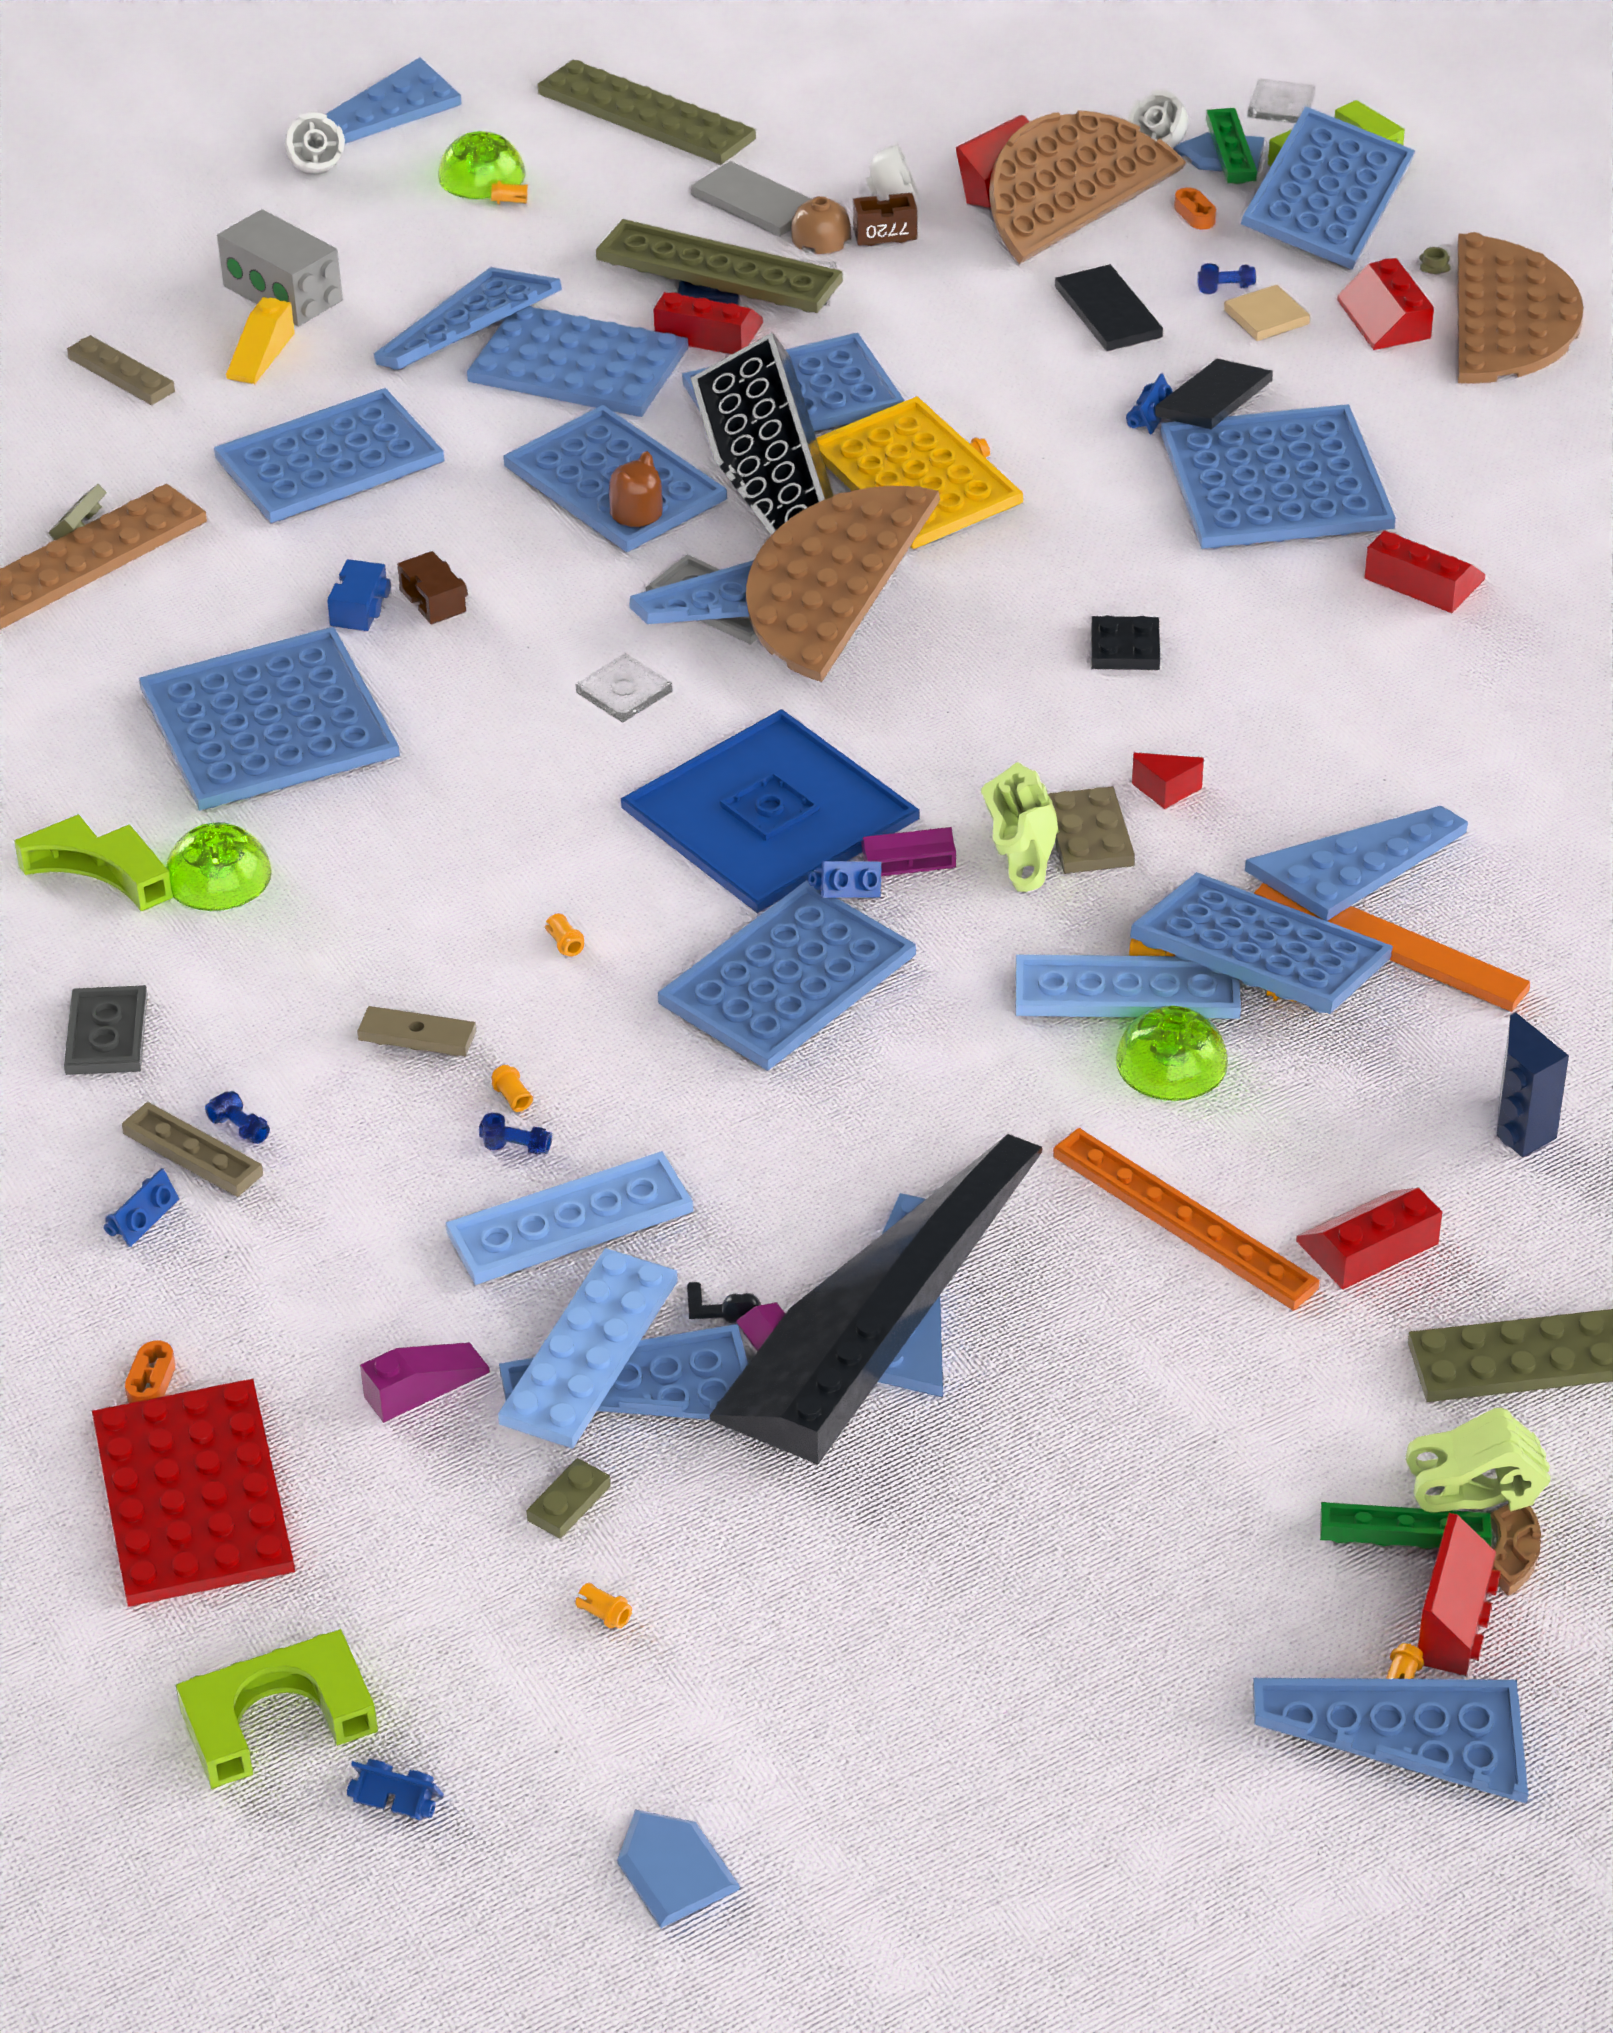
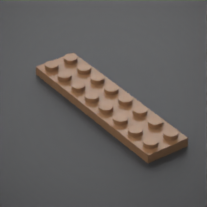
(94, 551)

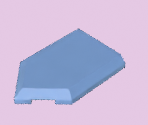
(1204, 155)
(673, 1866)

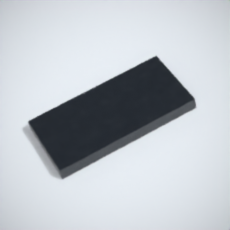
(1108, 307)
(1213, 393)

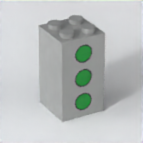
(281, 262)

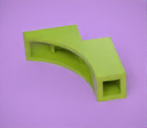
(114, 858)

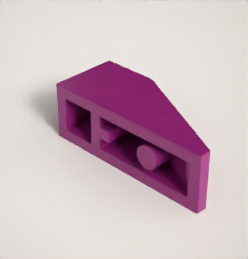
(418, 1375)

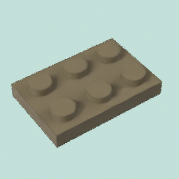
(1091, 831)

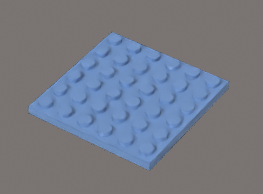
(1277, 477)
(268, 718)

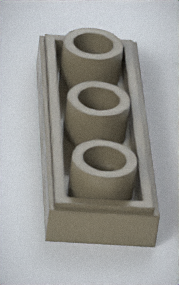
(417, 1031)

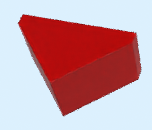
(1167, 777)

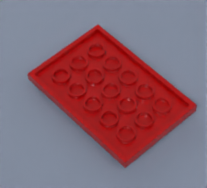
(192, 1492)

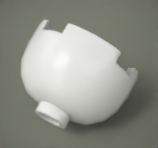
(1161, 117)
(314, 143)
(890, 174)

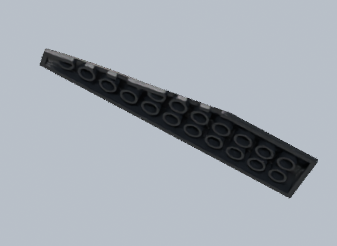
(763, 431)
(856, 1321)

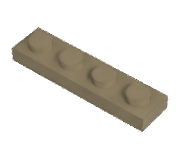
(121, 370)
(192, 1149)

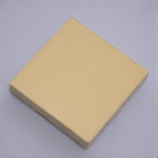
(1267, 312)

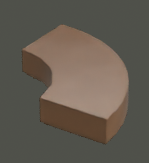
(1516, 1546)

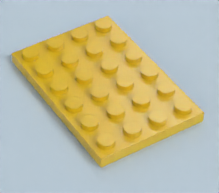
(918, 448)

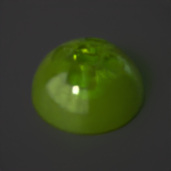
(478, 161)
(218, 867)
(1172, 1054)

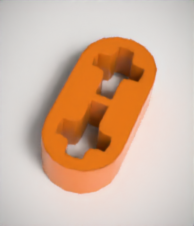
(1195, 208)
(143, 1373)

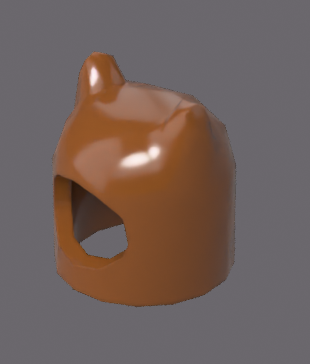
(636, 493)

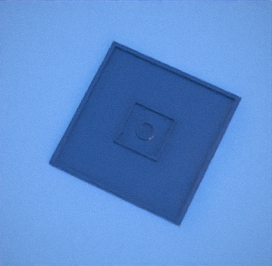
(768, 809)

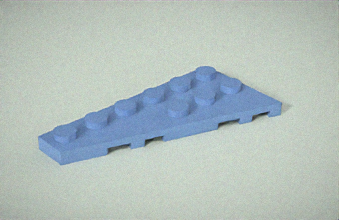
(1348, 866)

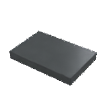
(106, 1030)

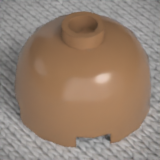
(821, 225)

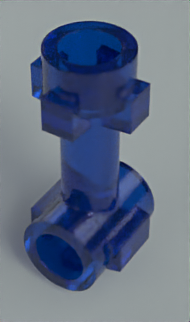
(1210, 277)
(229, 1107)
(496, 1135)

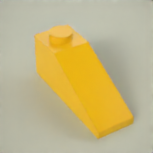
(262, 339)

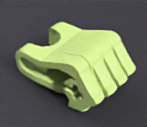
(1022, 823)
(1472, 1449)

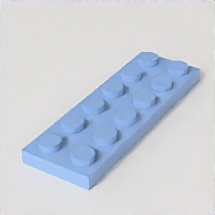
(1120, 986)
(569, 1217)
(588, 1348)

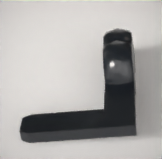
(732, 1309)

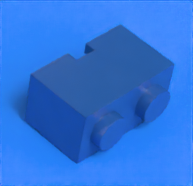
(359, 596)

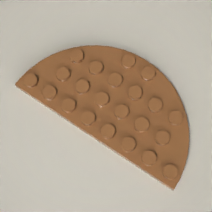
(1068, 174)
(1512, 309)
(828, 569)

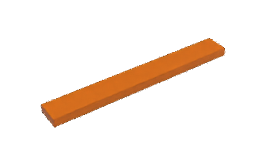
(1426, 955)
(1187, 1219)

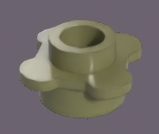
(1435, 260)

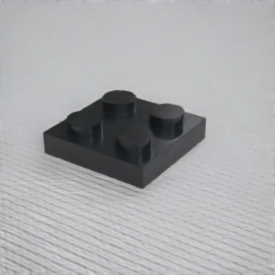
(1125, 643)

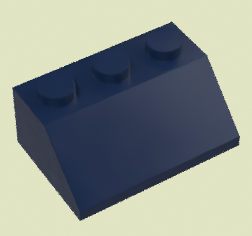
(1530, 1088)

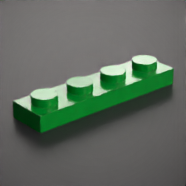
(1231, 145)
(1393, 1525)

